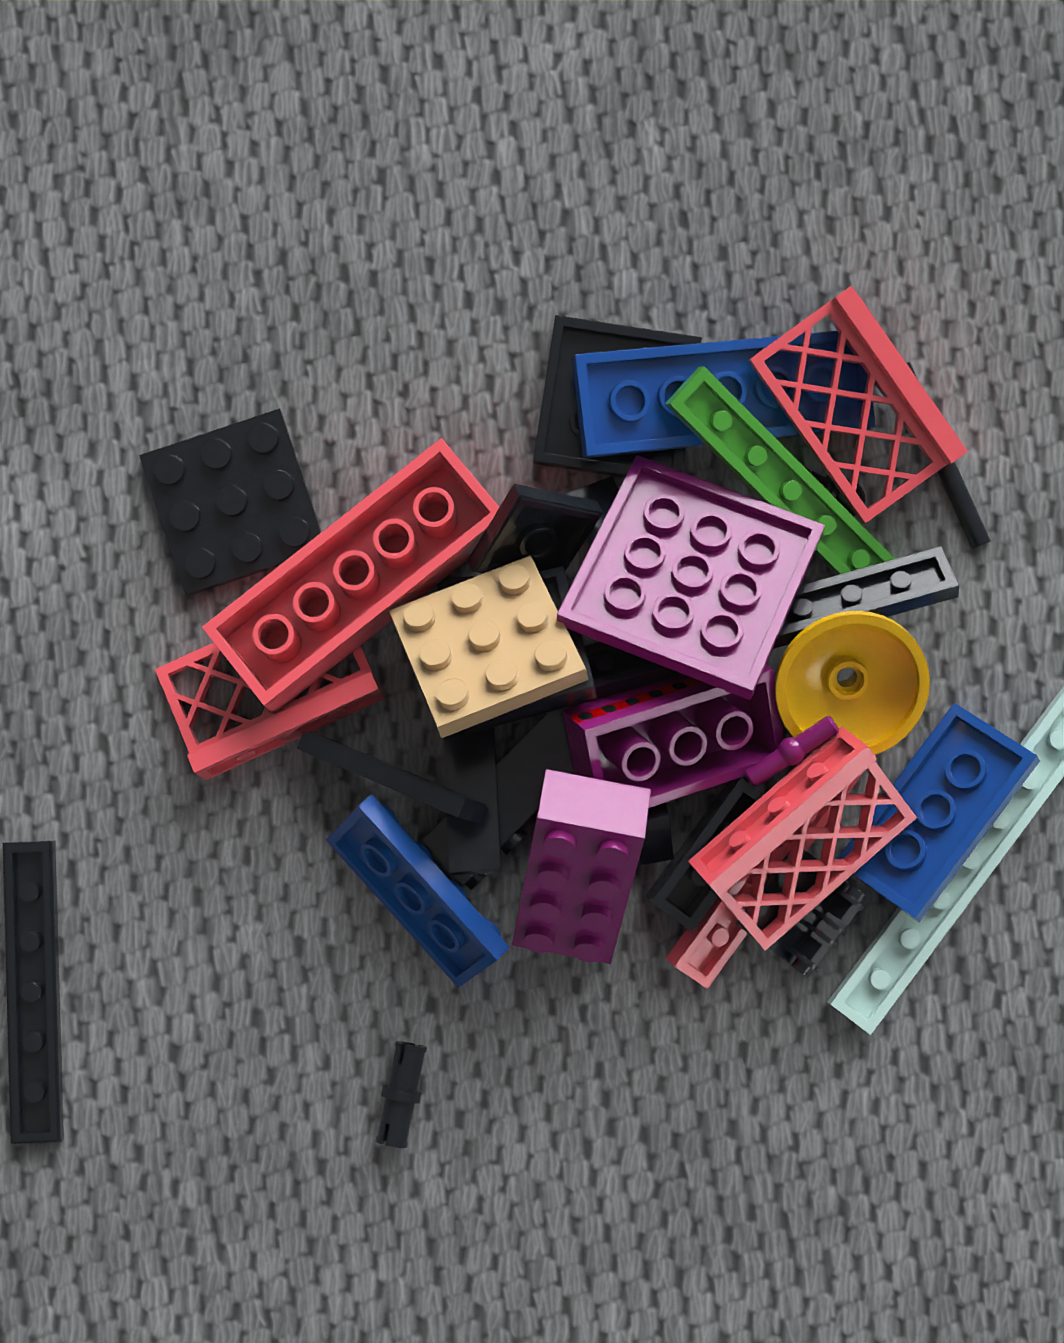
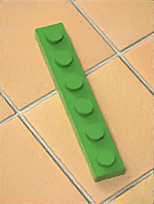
(772, 470)

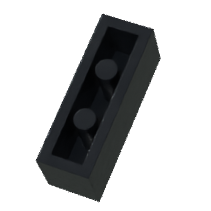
(679, 887)

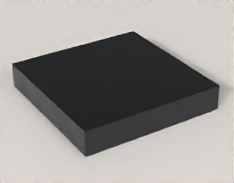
(535, 524)

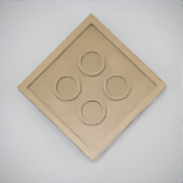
(487, 646)

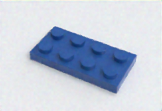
(957, 792)
(417, 891)

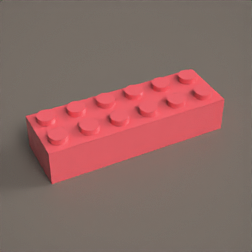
(352, 574)

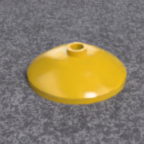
(880, 697)

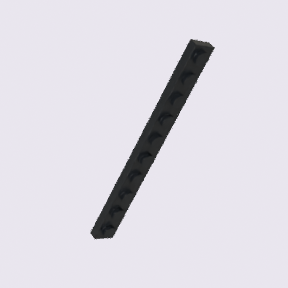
(879, 589)

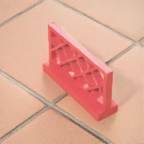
(894, 381)
(269, 730)
(785, 815)

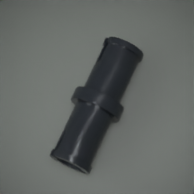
(401, 1094)

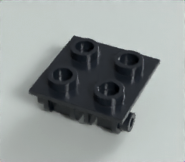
(816, 932)

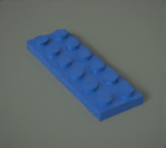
(626, 391)

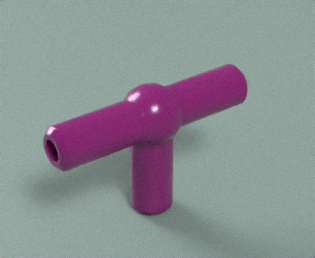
(792, 751)

